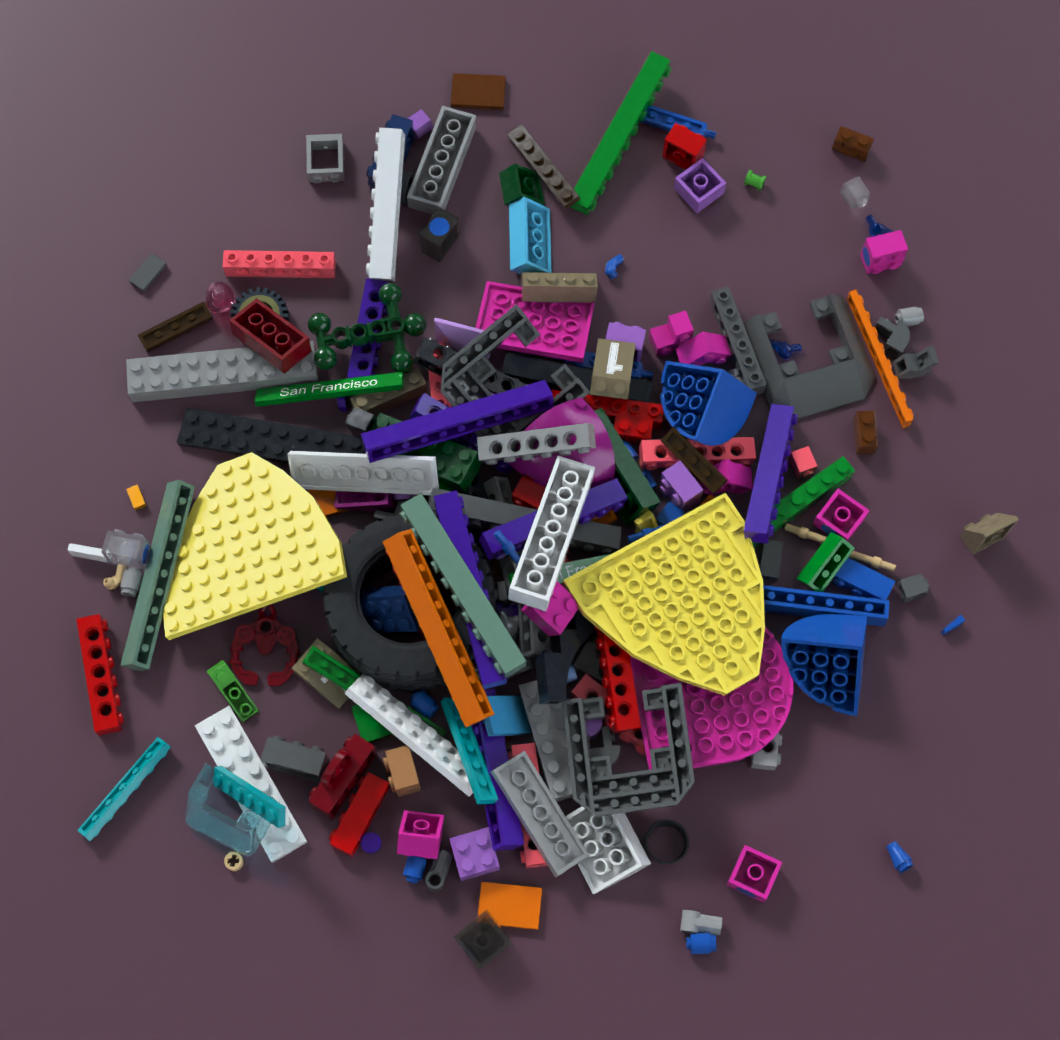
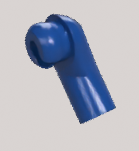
(611, 266)

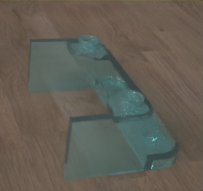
(238, 835)

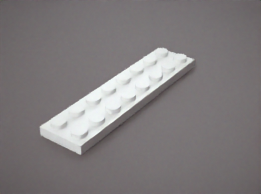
(356, 474)
(410, 730)
(234, 751)

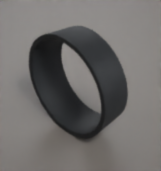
(666, 822)

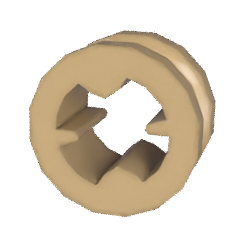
(229, 856)

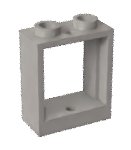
(325, 142)

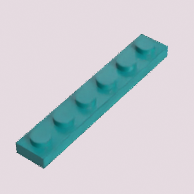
(470, 755)
(124, 788)
(249, 796)

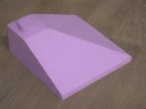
(455, 334)

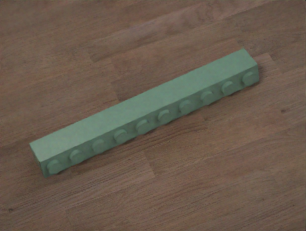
(157, 576)
(463, 586)

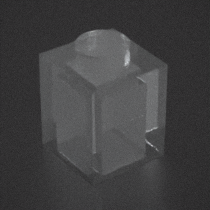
(855, 193)

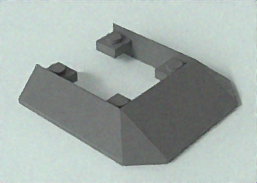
(469, 368)
(822, 388)
(655, 788)

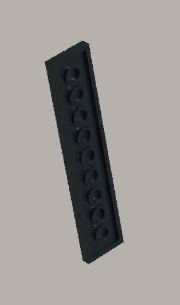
(261, 437)

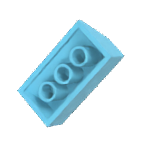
(529, 237)

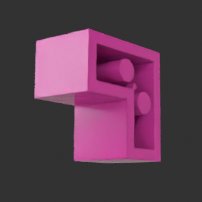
(671, 335)
(703, 349)
(738, 478)

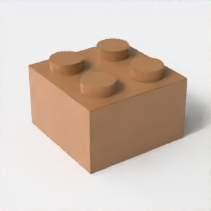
(403, 772)

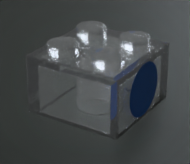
(126, 549)

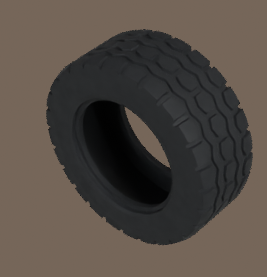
(367, 652)

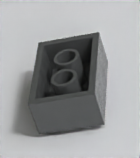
(294, 758)

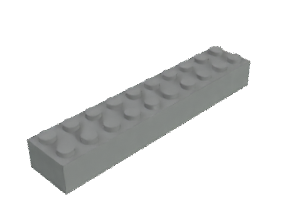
(211, 374)

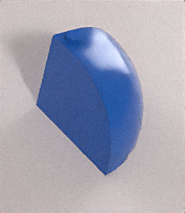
(704, 402)
(827, 658)

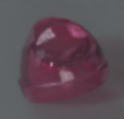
(219, 297)

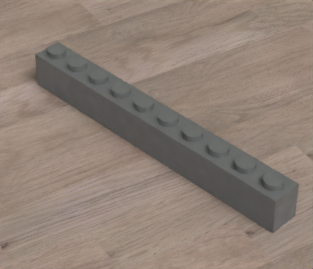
(491, 514)

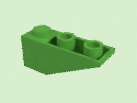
(232, 690)

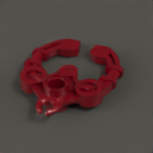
(265, 642)

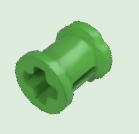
(755, 180)

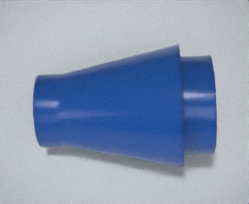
(899, 857)

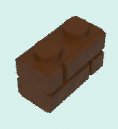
(852, 143)
(865, 432)

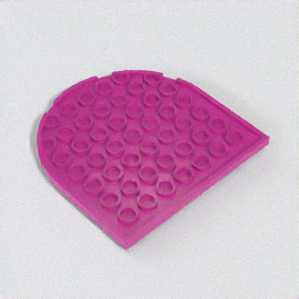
(719, 725)

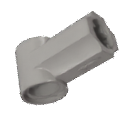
(698, 923)

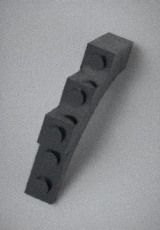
(554, 664)

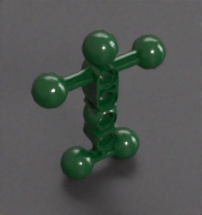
(389, 295)

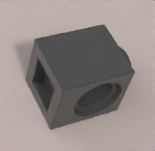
(913, 588)

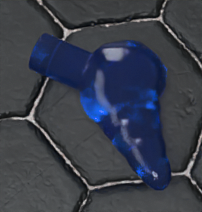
(876, 228)
(784, 349)

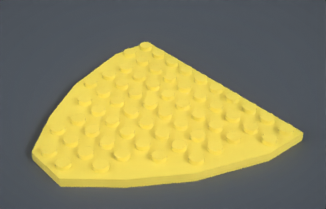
(249, 546)
(683, 598)

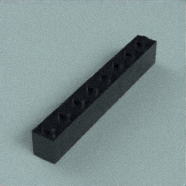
(534, 369)

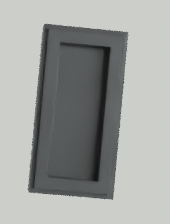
(147, 272)
(771, 559)

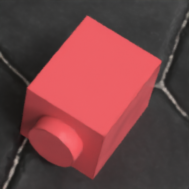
(803, 462)

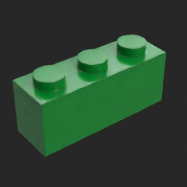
(825, 563)

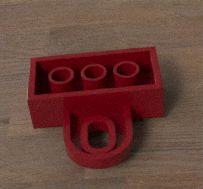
(342, 776)

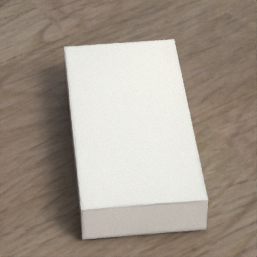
(86, 552)

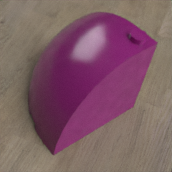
(566, 414)

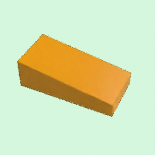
(136, 497)

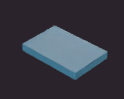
(508, 717)

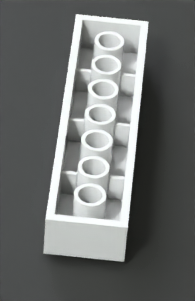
(386, 204)
(551, 533)

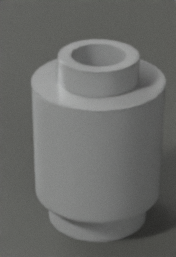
(910, 316)
(131, 582)

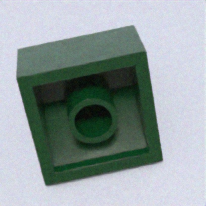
(520, 183)

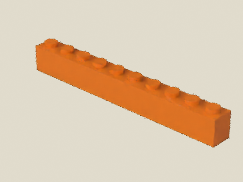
(438, 628)

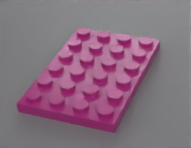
(561, 324)

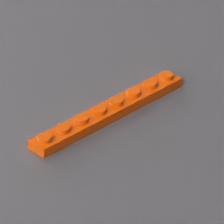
(882, 364)

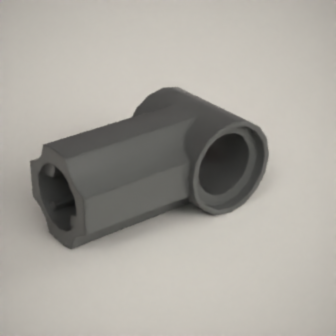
(439, 869)

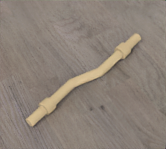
(875, 561)

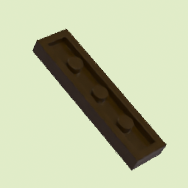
(175, 326)
(694, 460)

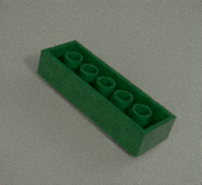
(454, 462)
(635, 485)

